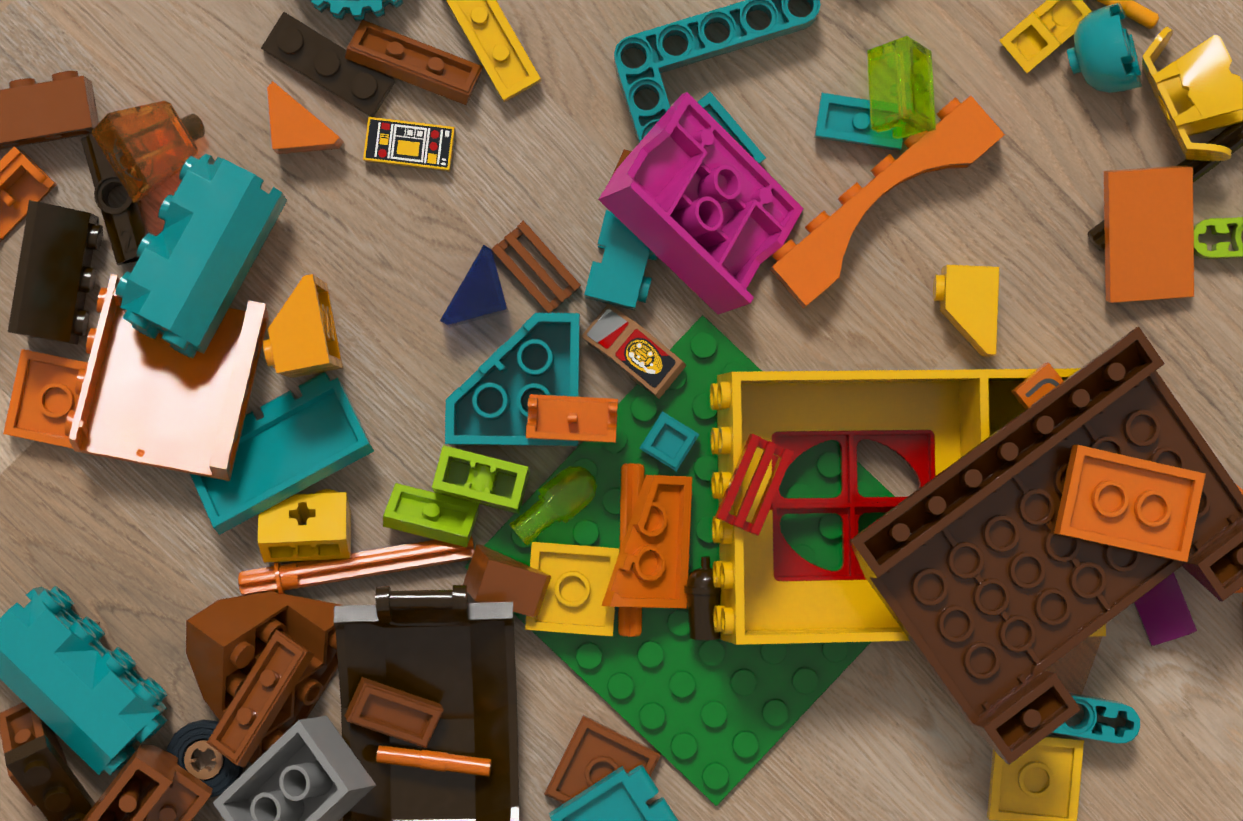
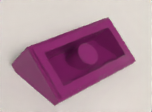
(1165, 612)

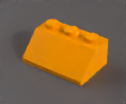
(304, 332)

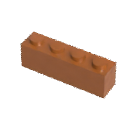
(46, 110)

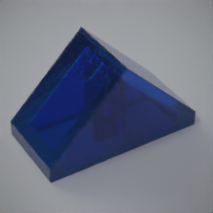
(479, 293)

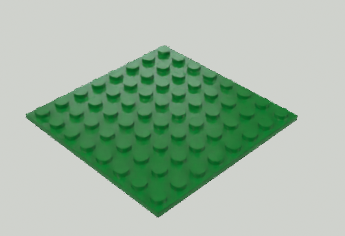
(699, 701)

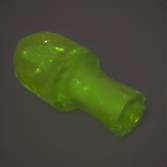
(558, 500)

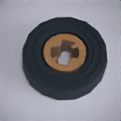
(194, 737)

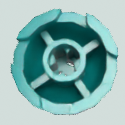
(1105, 51)

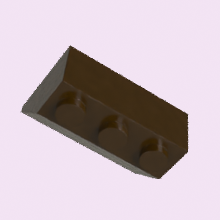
(55, 273)

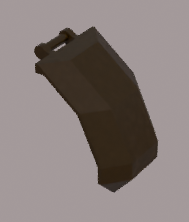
(450, 655)

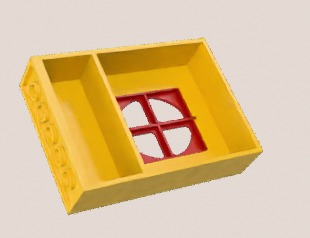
(918, 414)

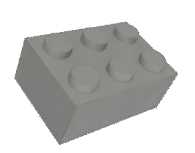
(299, 778)

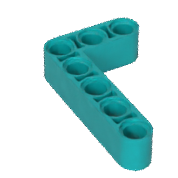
(698, 49)

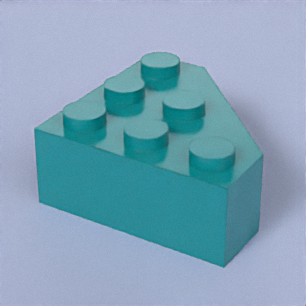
(494, 399)

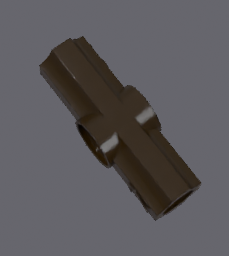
(123, 224)

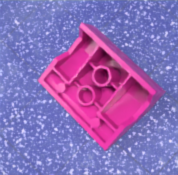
(701, 204)

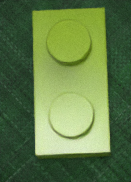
(430, 515)

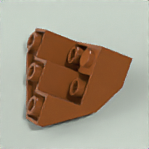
(231, 636)

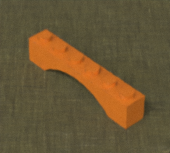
(955, 144)

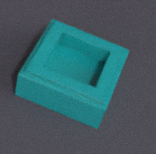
(669, 441)

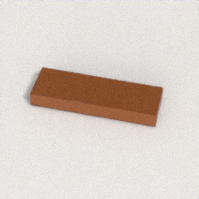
(413, 62)
(260, 698)

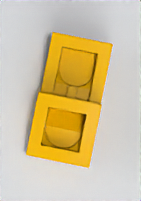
(1044, 31)

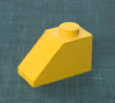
(970, 303)

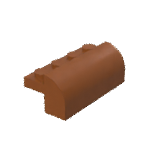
(151, 790)

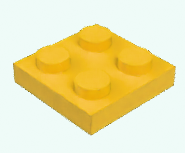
(575, 588)
(1039, 783)

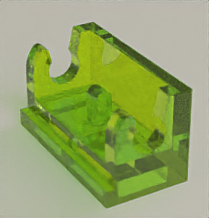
(901, 88)

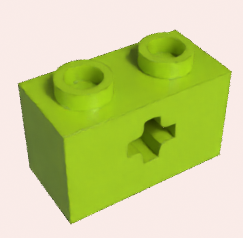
(481, 479)

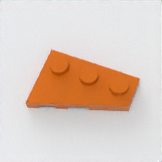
(655, 548)

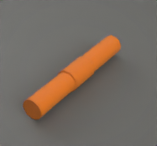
(434, 760)

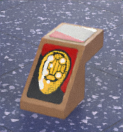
(634, 350)

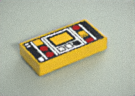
(409, 144)

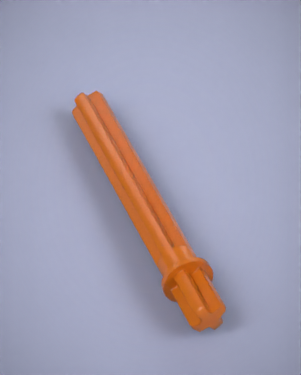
(360, 565)

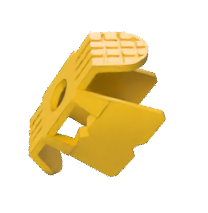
(1196, 93)

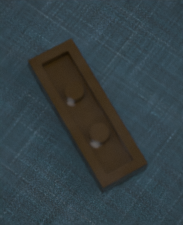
(326, 65)
(49, 781)

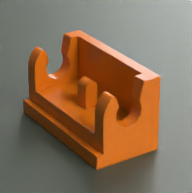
(19, 182)
(572, 418)

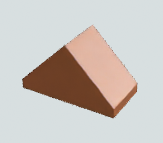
(503, 579)

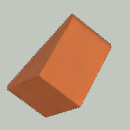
(295, 127)

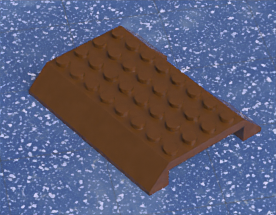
(990, 585)

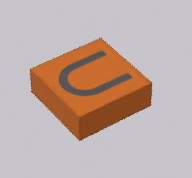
(1037, 385)

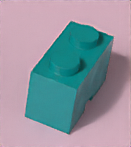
(621, 274)

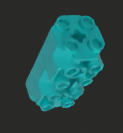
(201, 255)
(75, 682)

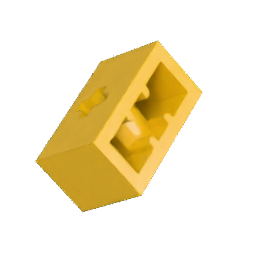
(324, 537)

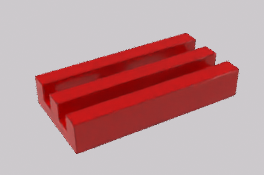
(770, 491)

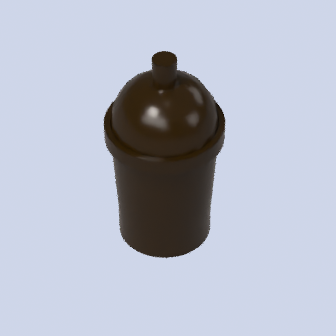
(701, 600)

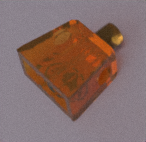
(147, 144)

